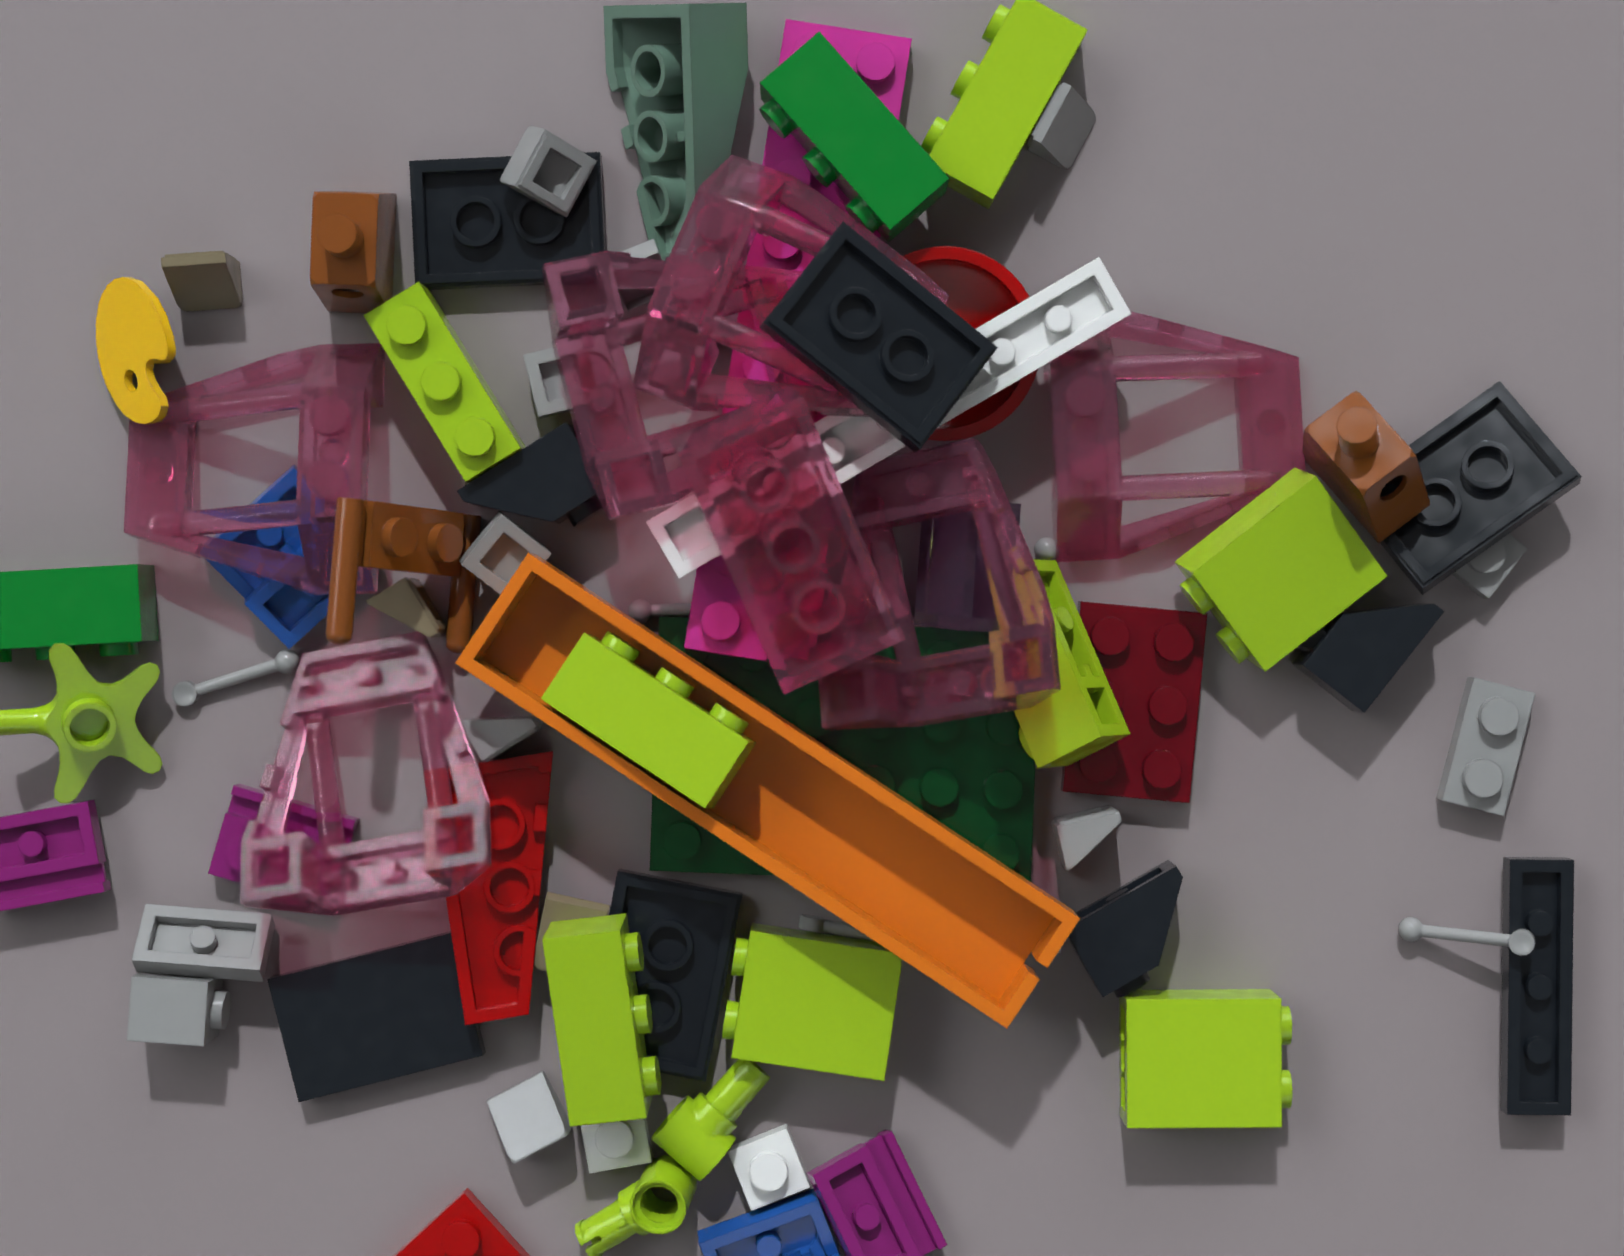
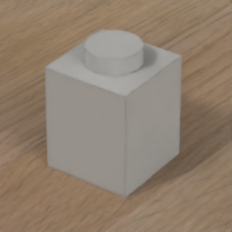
(177, 1009)

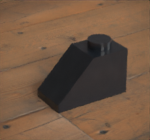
(539, 482)
(1364, 650)
(1127, 930)

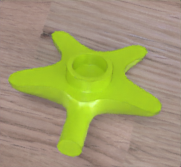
(88, 720)

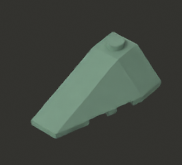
(682, 97)

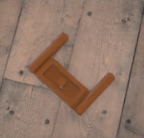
(403, 541)

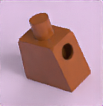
(352, 249)
(1357, 457)

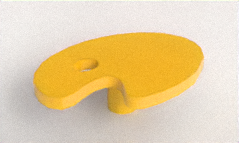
(129, 340)

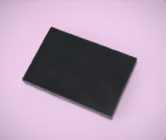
(488, 235)
(878, 337)
(1484, 478)
(686, 954)
(373, 1017)

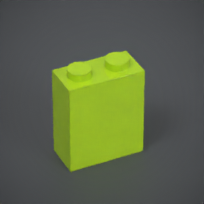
(1278, 570)
(813, 1001)
(1203, 1058)

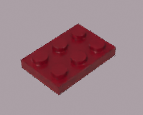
(1156, 678)

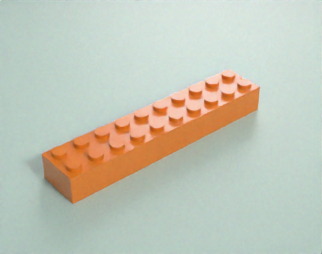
(798, 807)

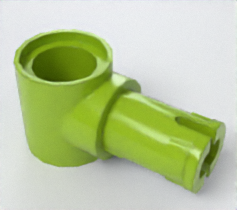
(701, 1128)
(639, 1209)

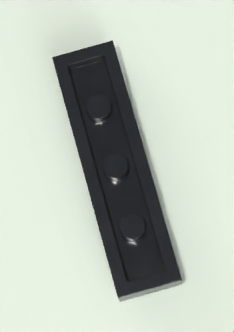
(1537, 987)

